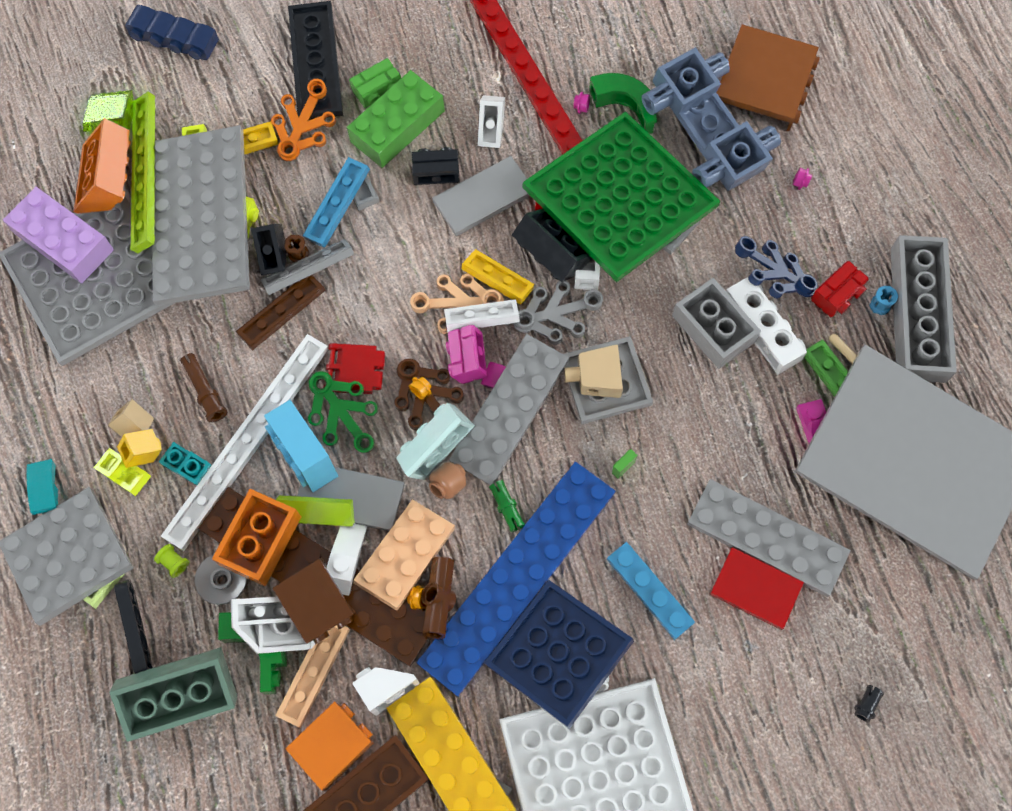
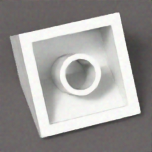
(383, 687)

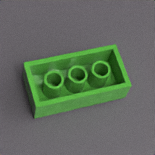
(396, 118)

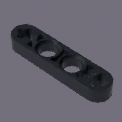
(133, 626)

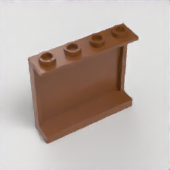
(768, 74)

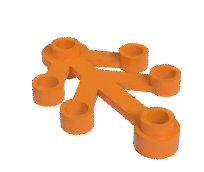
(301, 123)

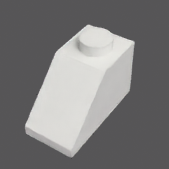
(491, 121)

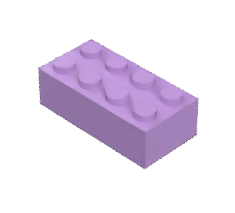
(58, 234)

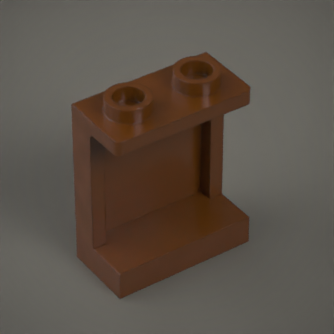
(314, 602)

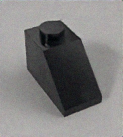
(270, 248)

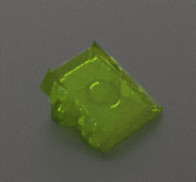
(111, 106)

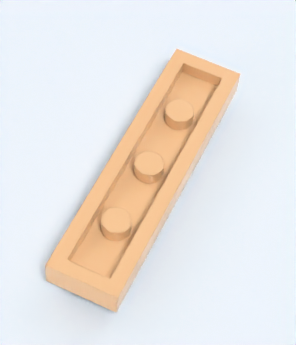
(311, 677)

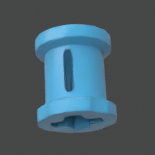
(882, 297)

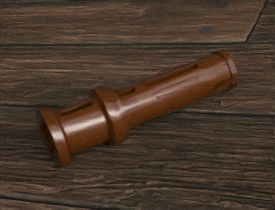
(206, 396)

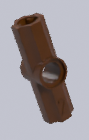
(438, 598)

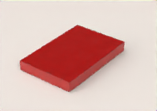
(757, 588)

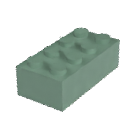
(173, 694)

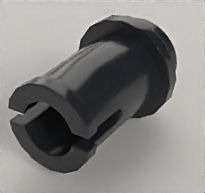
(868, 703)

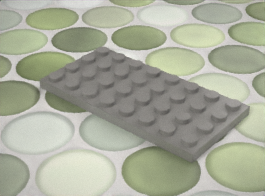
(200, 216)

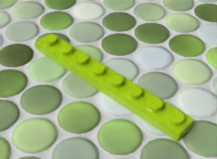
(143, 173)

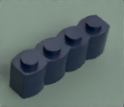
(172, 32)

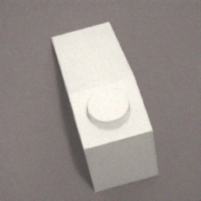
(345, 556)

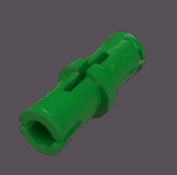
(506, 506)

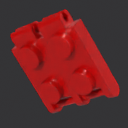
(357, 364)

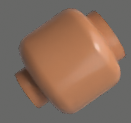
(447, 480)

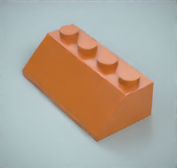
(102, 168)

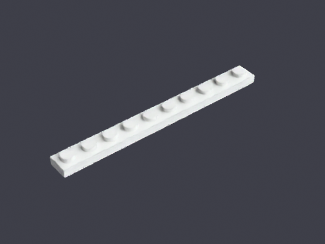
(243, 443)

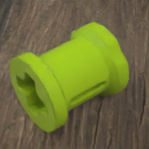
(171, 560)

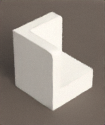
(588, 277)

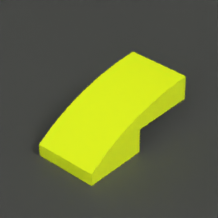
(129, 478)

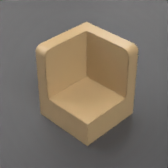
(130, 419)

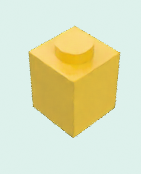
(139, 448)

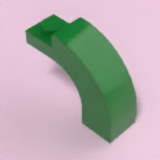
(622, 90)
(268, 661)

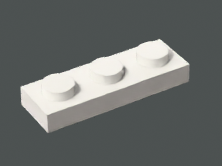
(482, 315)

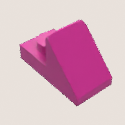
(811, 416)

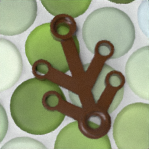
(406, 380)

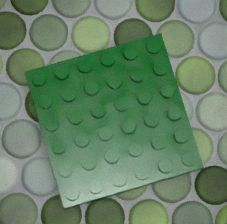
(621, 195)

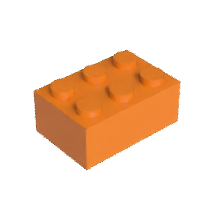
(257, 537)

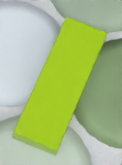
(321, 510)

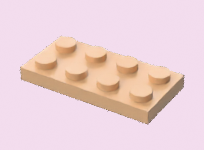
(404, 555)

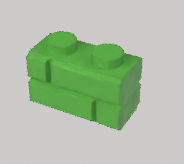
(374, 82)

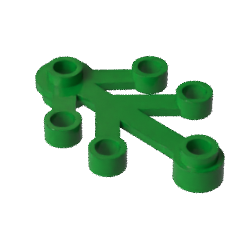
(339, 408)

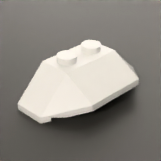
(266, 625)

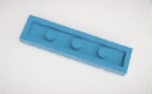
(336, 202)
(650, 590)

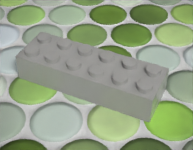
(923, 307)

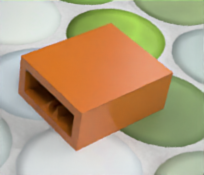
(330, 745)

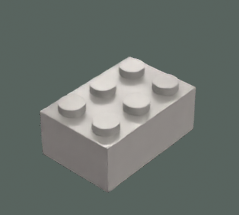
(716, 323)

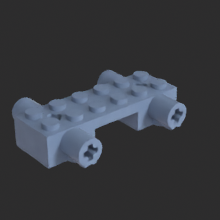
(690, 90)

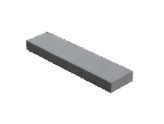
(307, 266)

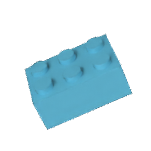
(300, 446)

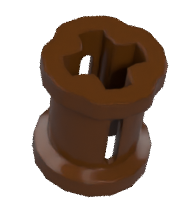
(297, 248)

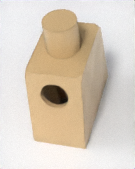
(597, 372)

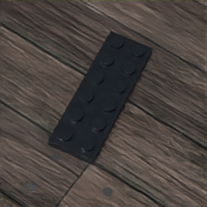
(315, 56)

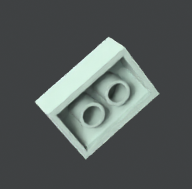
(434, 441)

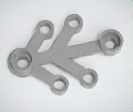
(555, 313)

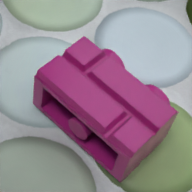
(466, 354)

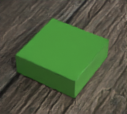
(624, 463)

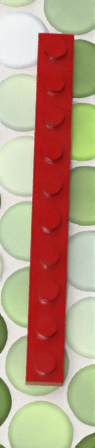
(528, 74)

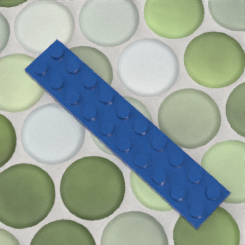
(516, 578)

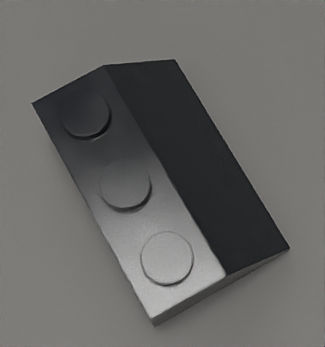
(550, 245)

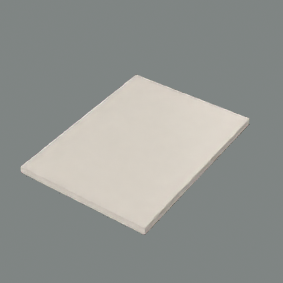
(608, 760)

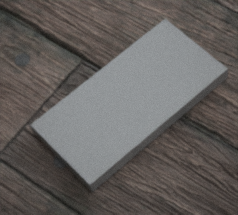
(482, 196)
(373, 497)

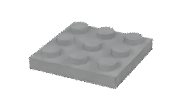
(635, 388)

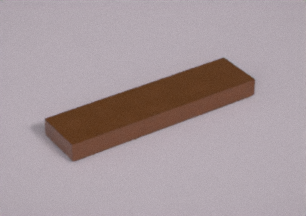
(280, 311)

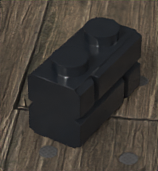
(435, 166)

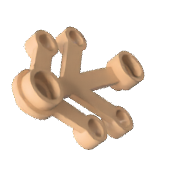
(460, 300)

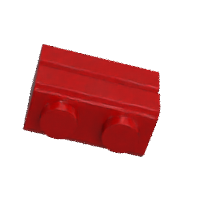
(839, 289)

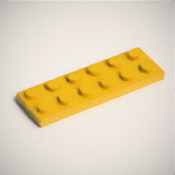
(447, 751)

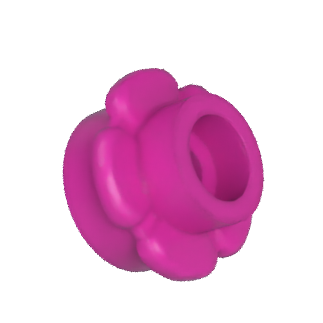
(582, 102)
(802, 178)

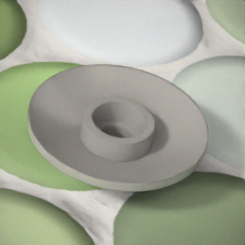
(208, 584)

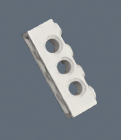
(778, 356)

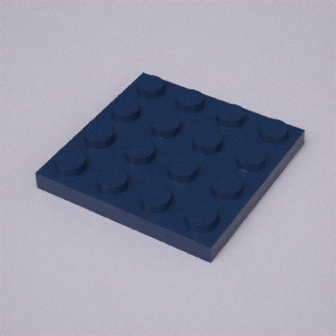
(559, 653)

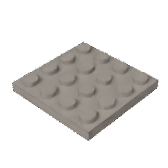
(64, 556)

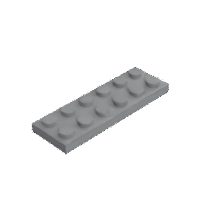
(509, 409)
(769, 537)

